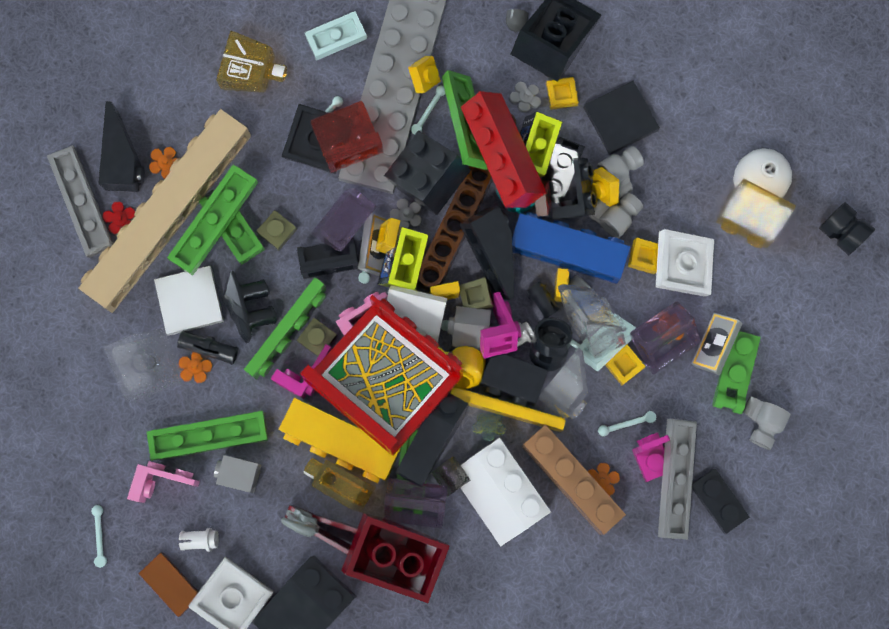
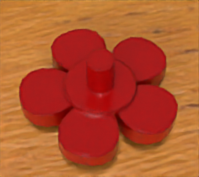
(119, 217)

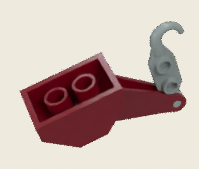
(380, 552)

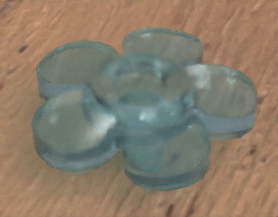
(489, 426)

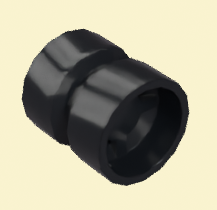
(847, 228)
(550, 343)

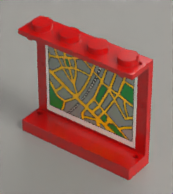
(385, 375)

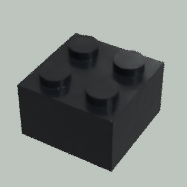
(427, 172)

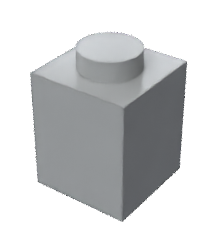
(467, 326)
(237, 474)

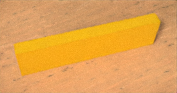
(510, 410)

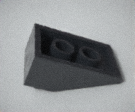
(555, 36)
(307, 600)

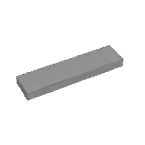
(80, 201)
(677, 479)

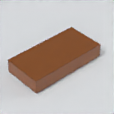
(169, 584)

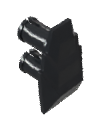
(235, 297)

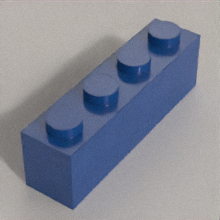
(569, 248)

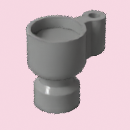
(620, 166)
(616, 218)
(770, 421)

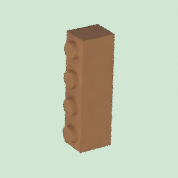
(573, 480)

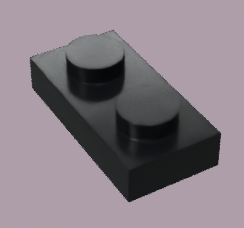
(719, 501)

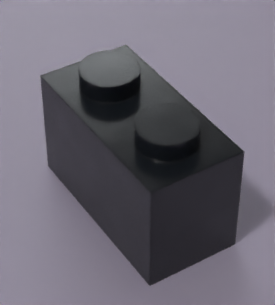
(514, 379)

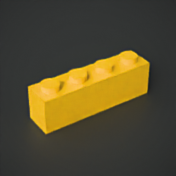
(337, 438)

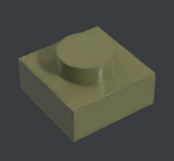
(276, 230)
(477, 294)
(316, 337)

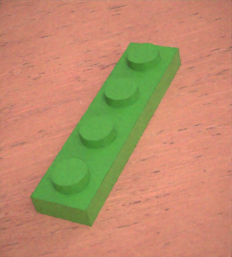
(458, 92)
(212, 219)
(293, 320)
(207, 436)

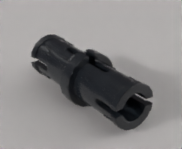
(207, 347)

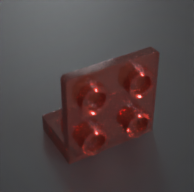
(347, 136)

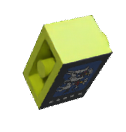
(539, 136)
(403, 263)

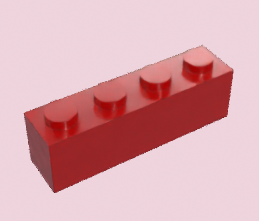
(503, 150)

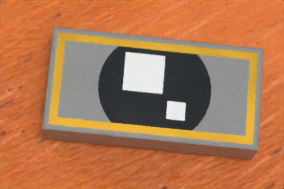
(369, 258)
(716, 343)

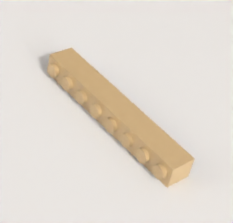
(165, 210)

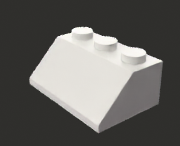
(502, 493)

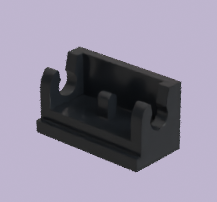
(325, 260)

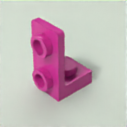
(501, 338)
(290, 380)
(651, 456)

